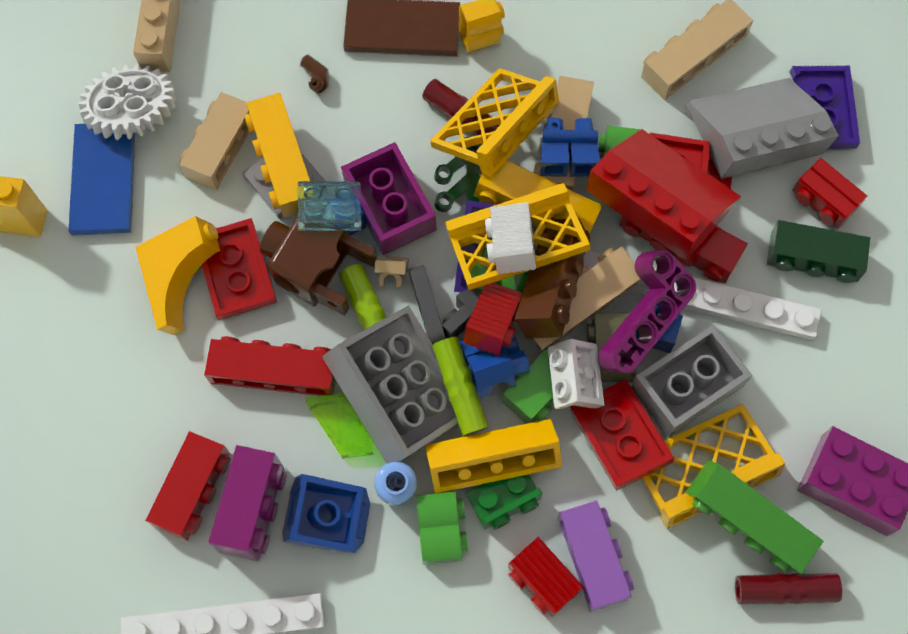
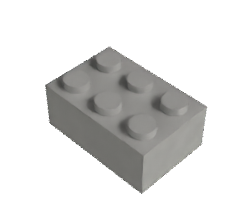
(690, 380)

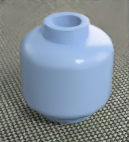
(395, 471)

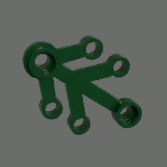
(466, 184)

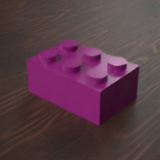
(390, 198)
(858, 481)
(248, 503)

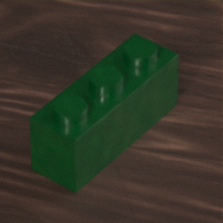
(818, 251)

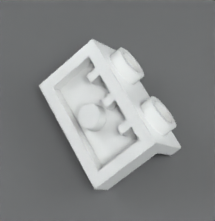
(575, 374)

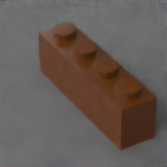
(550, 291)

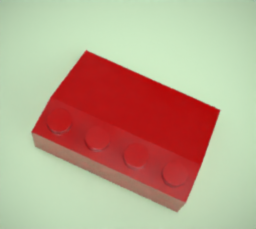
(661, 192)

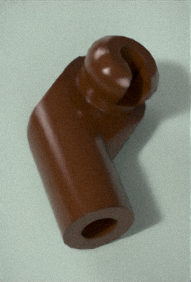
(319, 73)

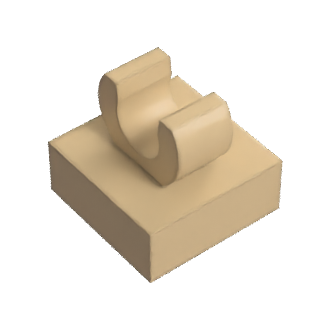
(391, 266)

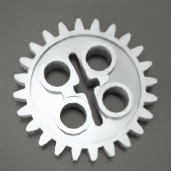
(127, 101)

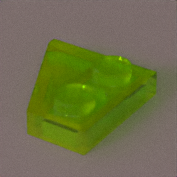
(341, 425)

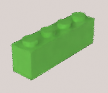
(754, 517)

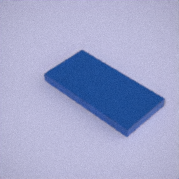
(101, 183)

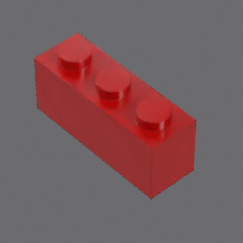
(189, 486)

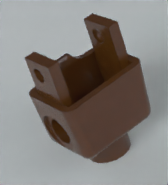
(309, 260)

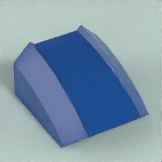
(326, 514)

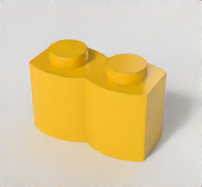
(481, 24)

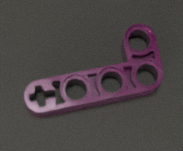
(622, 350)

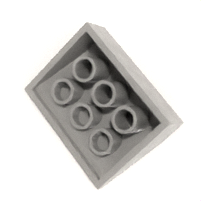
(762, 127)
(394, 384)

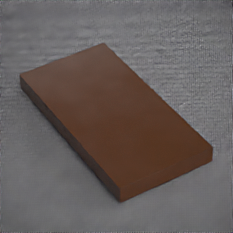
(402, 27)

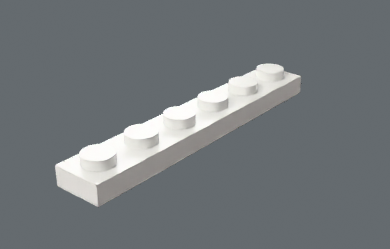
(252, 617)

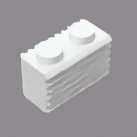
(512, 238)

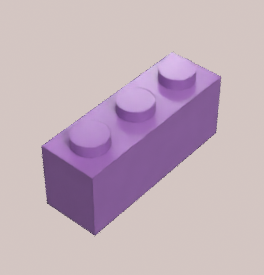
(595, 555)

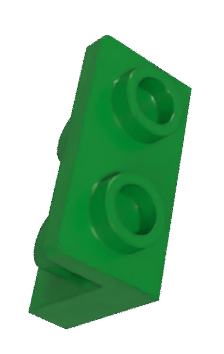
(500, 499)

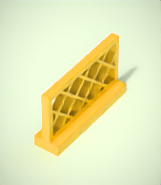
(513, 127)
(542, 206)
(752, 473)

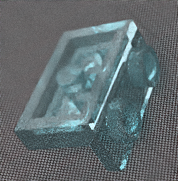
(329, 206)

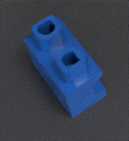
(558, 143)
(492, 369)

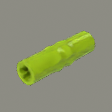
(362, 295)
(460, 386)

